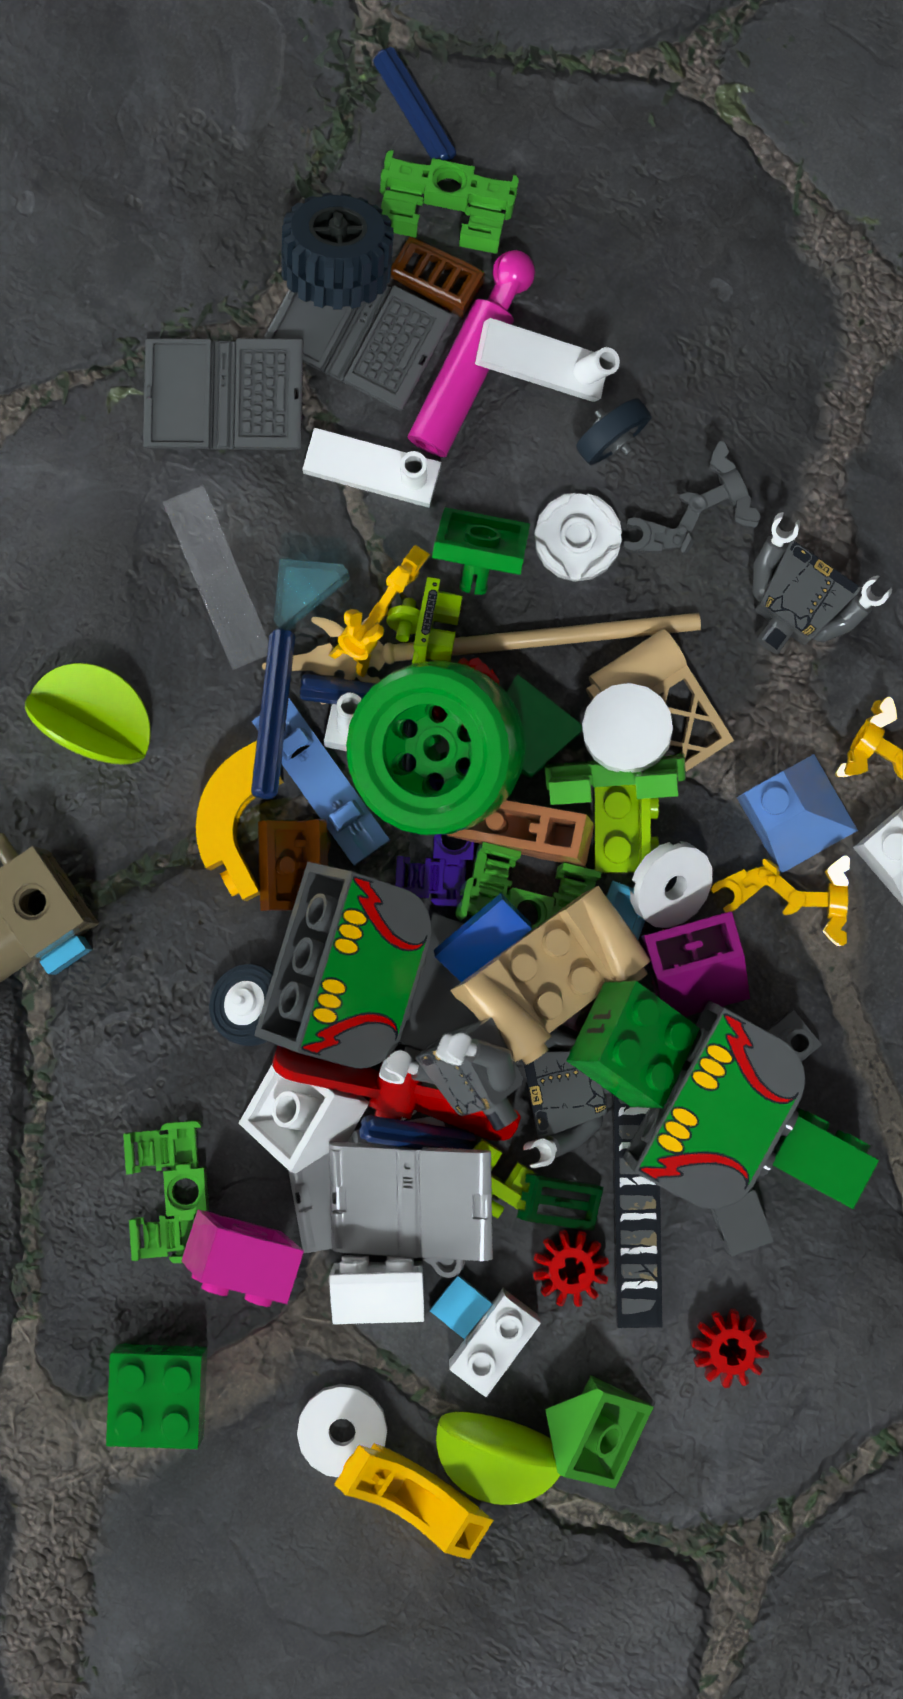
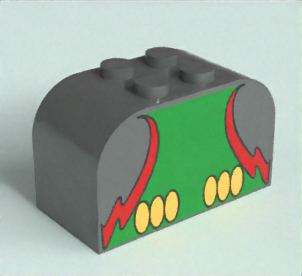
(346, 968)
(721, 1114)

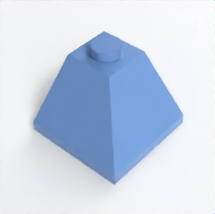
(797, 813)

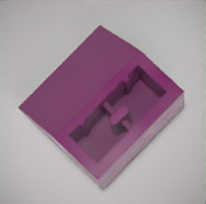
(698, 964)

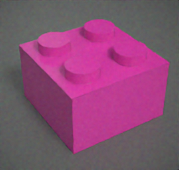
(241, 1258)

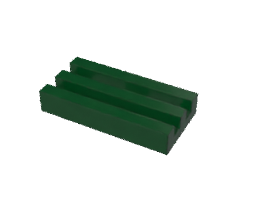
(534, 1198)

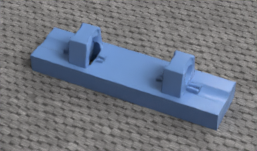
(329, 790)

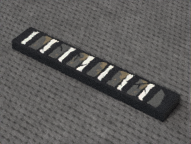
(636, 1230)

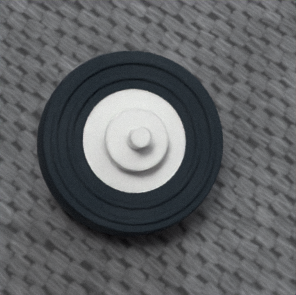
(239, 1003)

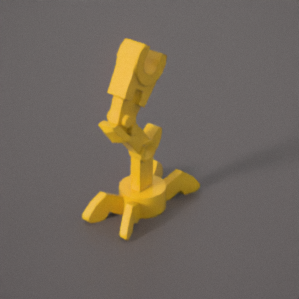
(360, 639)
(871, 740)
(747, 883)

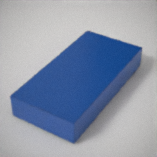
(482, 937)

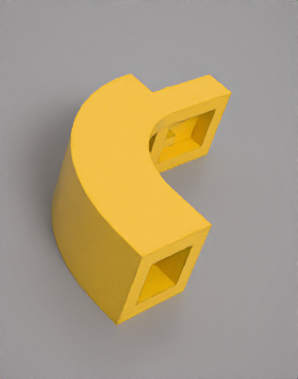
(218, 819)
(416, 1496)

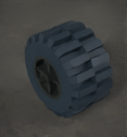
(336, 250)

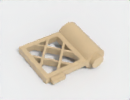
(660, 665)

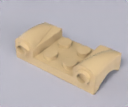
(554, 973)

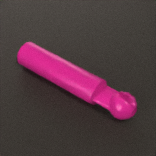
(459, 376)

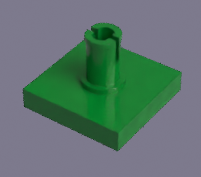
(481, 545)

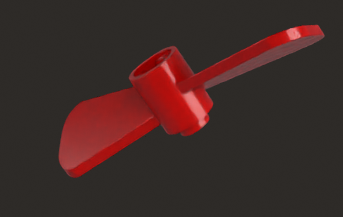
(388, 1099)

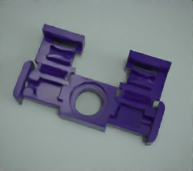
(440, 876)

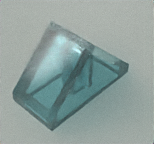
(304, 587)

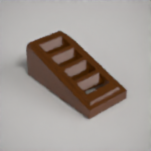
(457, 304)

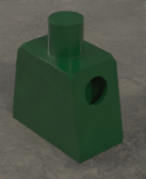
(545, 726)

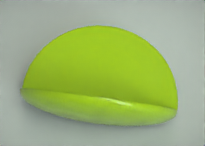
(91, 713)
(495, 1457)

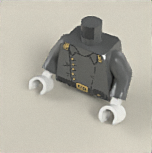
(805, 594)
(468, 1068)
(563, 1101)

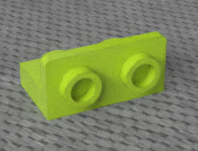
(622, 828)

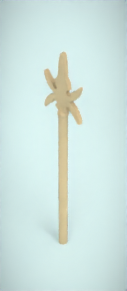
(323, 664)

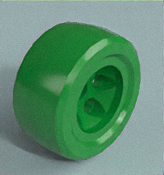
(378, 744)

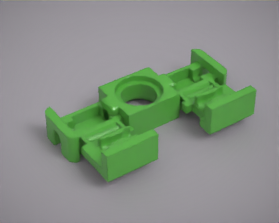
(484, 194)
(573, 780)
(492, 880)
(180, 1152)

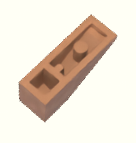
(536, 832)

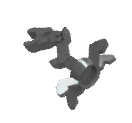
(732, 488)

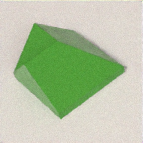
(596, 1432)

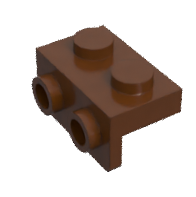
(283, 858)

